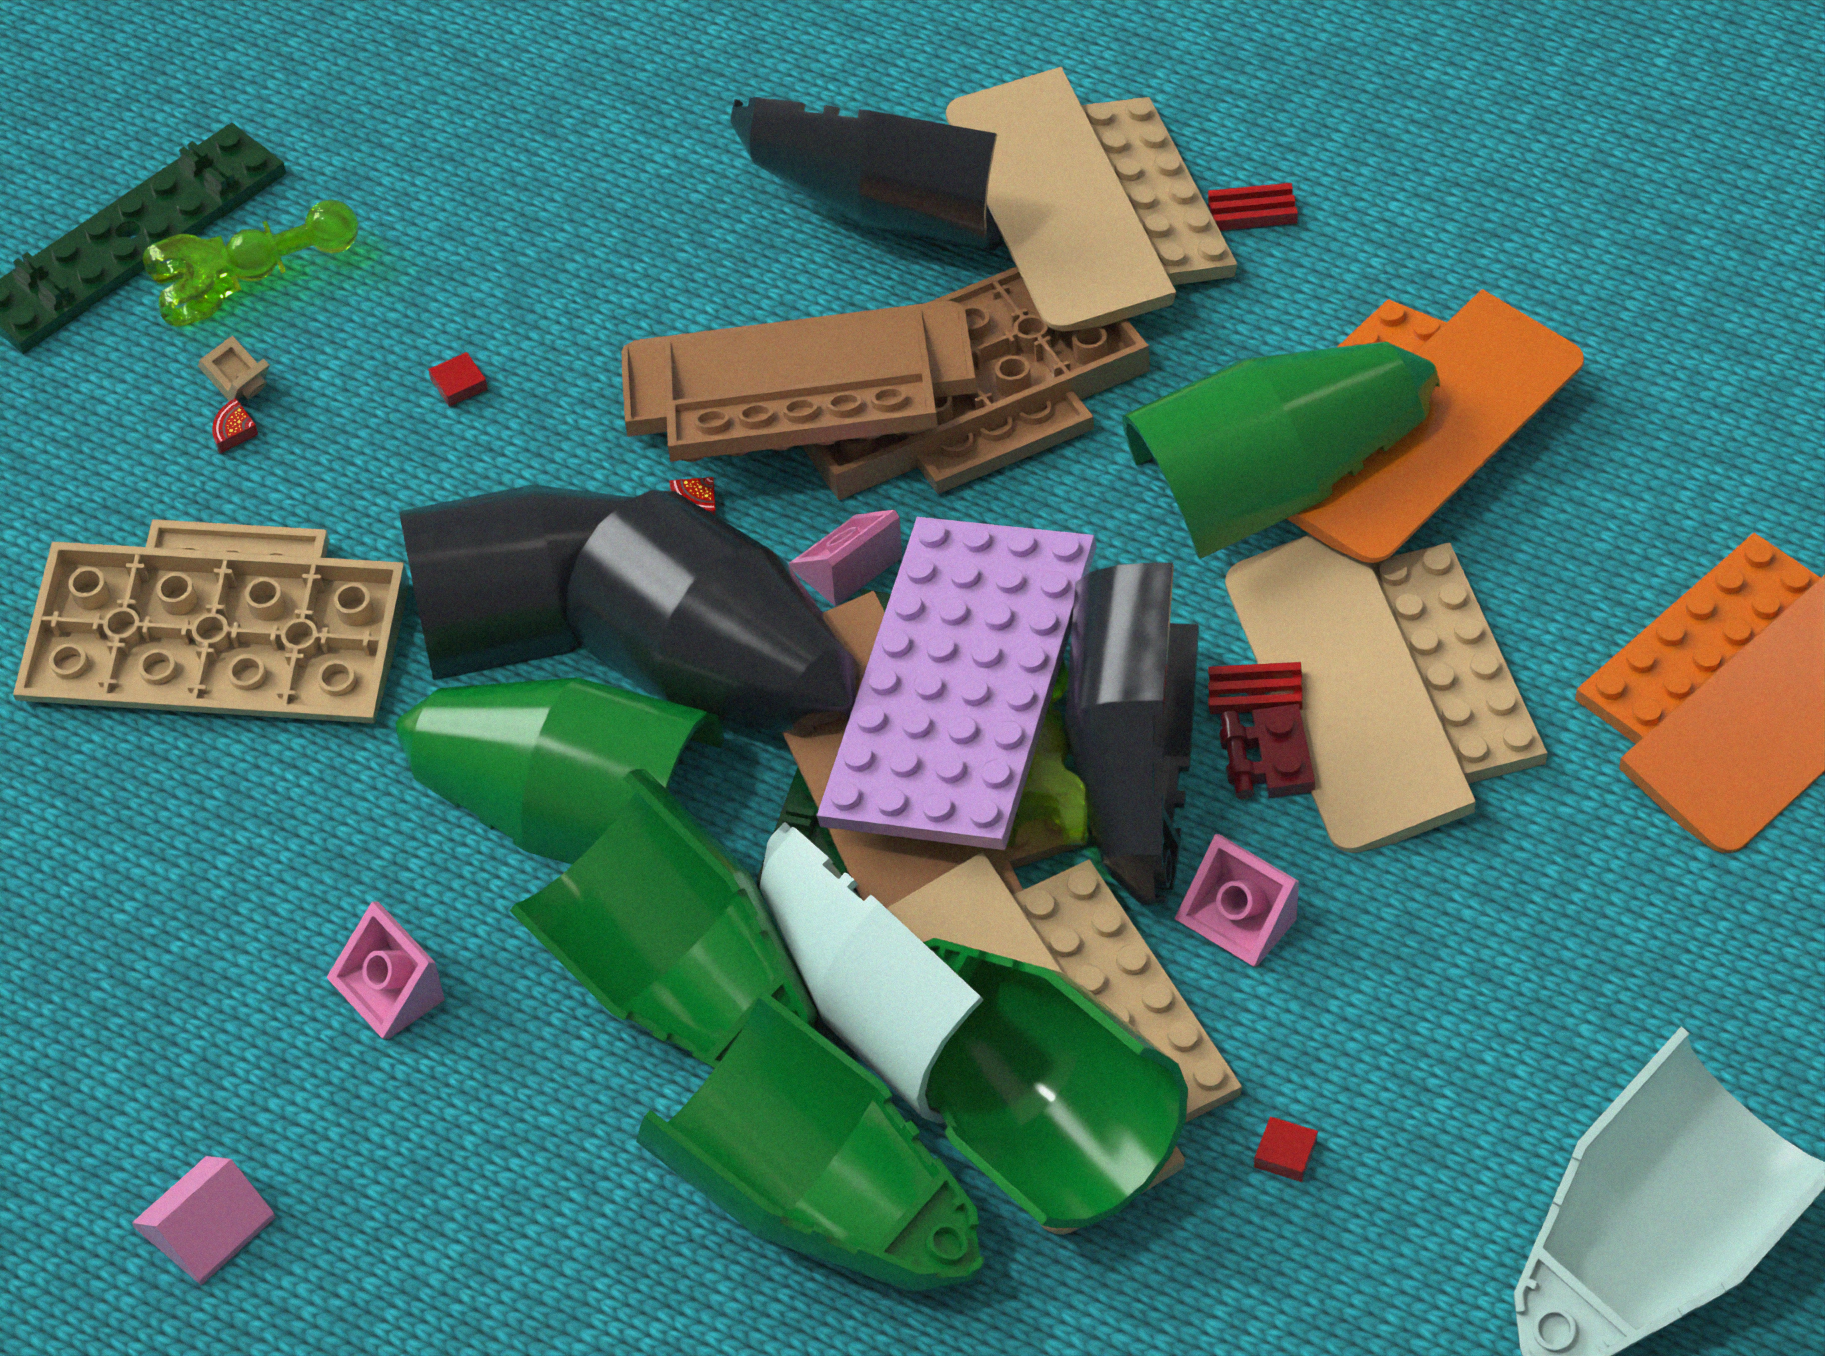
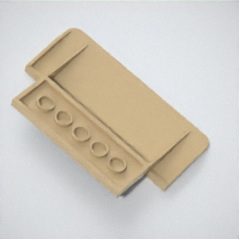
(1092, 201)
(1395, 680)
(1082, 931)

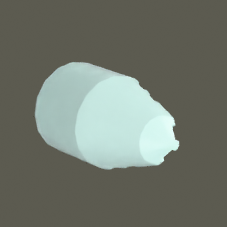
(864, 968)
(1658, 1212)

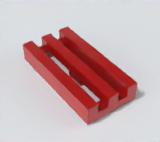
(1252, 205)
(1255, 681)

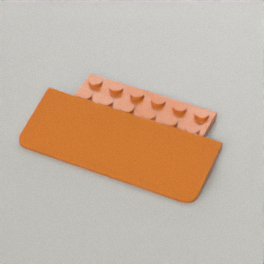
(1493, 379)
(1724, 696)

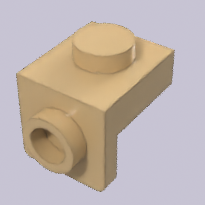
(234, 370)

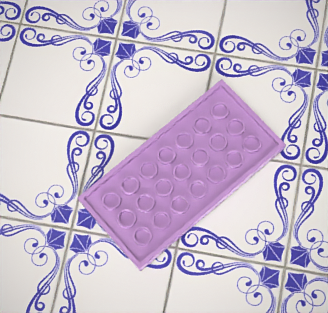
(958, 683)

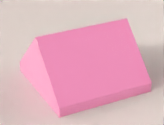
(851, 555)
(1239, 901)
(386, 974)
(205, 1217)

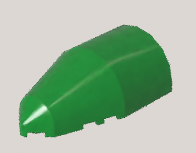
(1277, 433)
(547, 755)
(667, 928)
(1054, 1091)
(819, 1158)

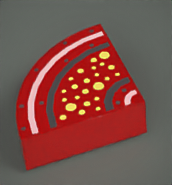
(232, 426)
(698, 490)

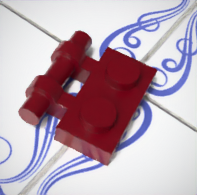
(1281, 747)

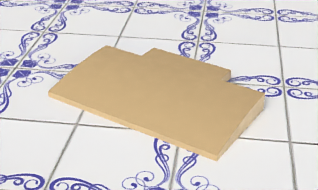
(215, 624)

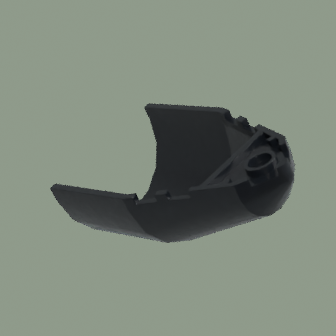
(878, 167)
(498, 573)
(707, 618)
(1132, 720)

